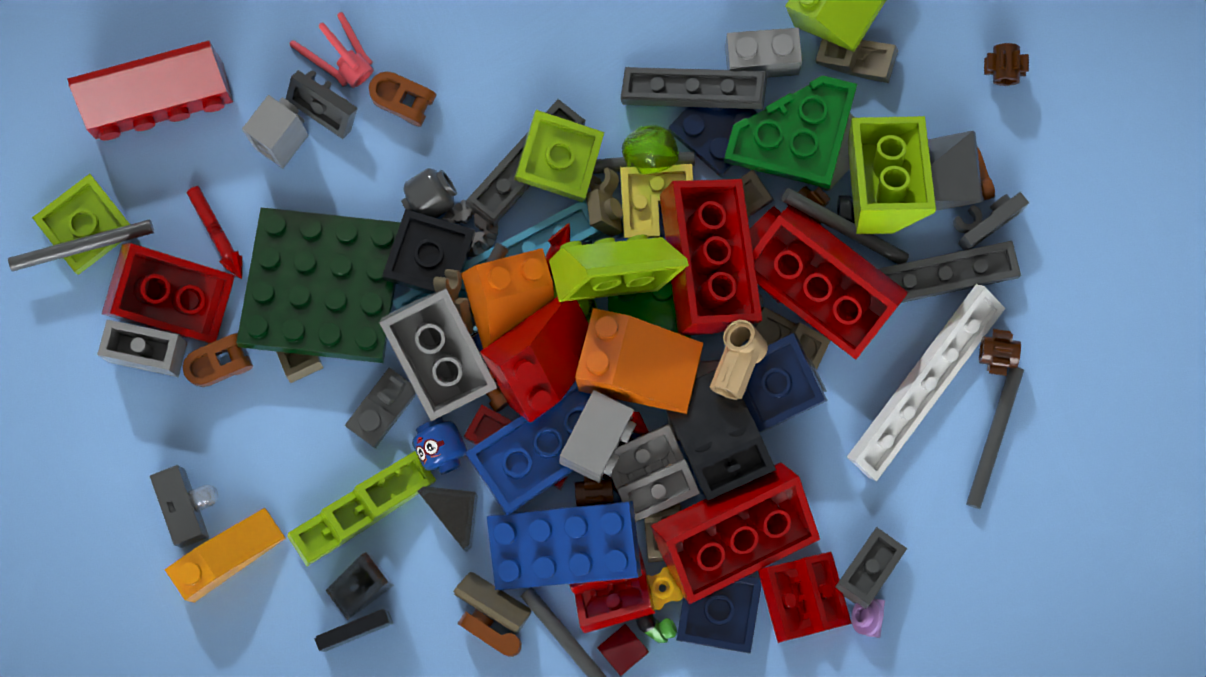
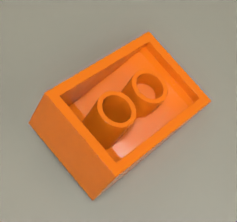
(507, 292)
(638, 362)

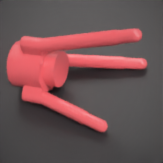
(353, 67)

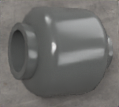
(429, 193)

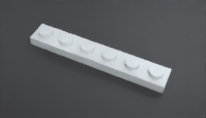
(926, 382)

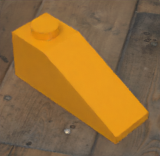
(224, 555)

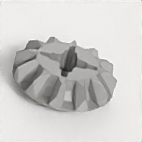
(483, 240)

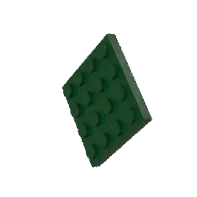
(318, 285)

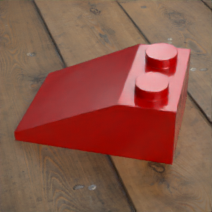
(168, 293)
(539, 357)

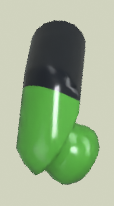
(657, 630)

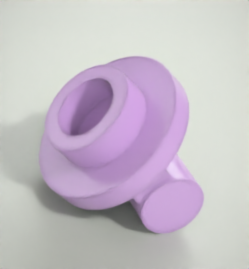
(869, 620)

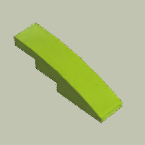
(360, 508)

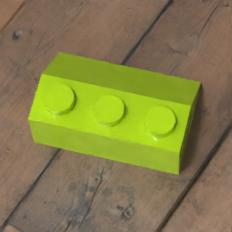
(835, 20)
(889, 173)
(614, 267)

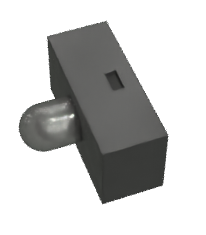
(183, 505)

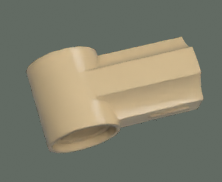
(737, 360)

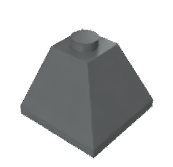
(955, 170)

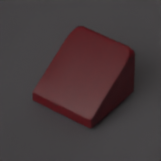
(623, 650)

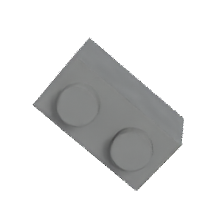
(765, 50)
(276, 130)
(142, 348)
(597, 436)

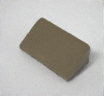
(493, 602)

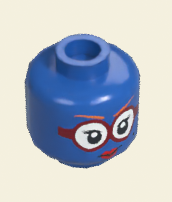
(439, 445)

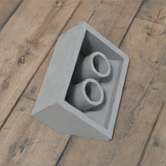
(437, 353)

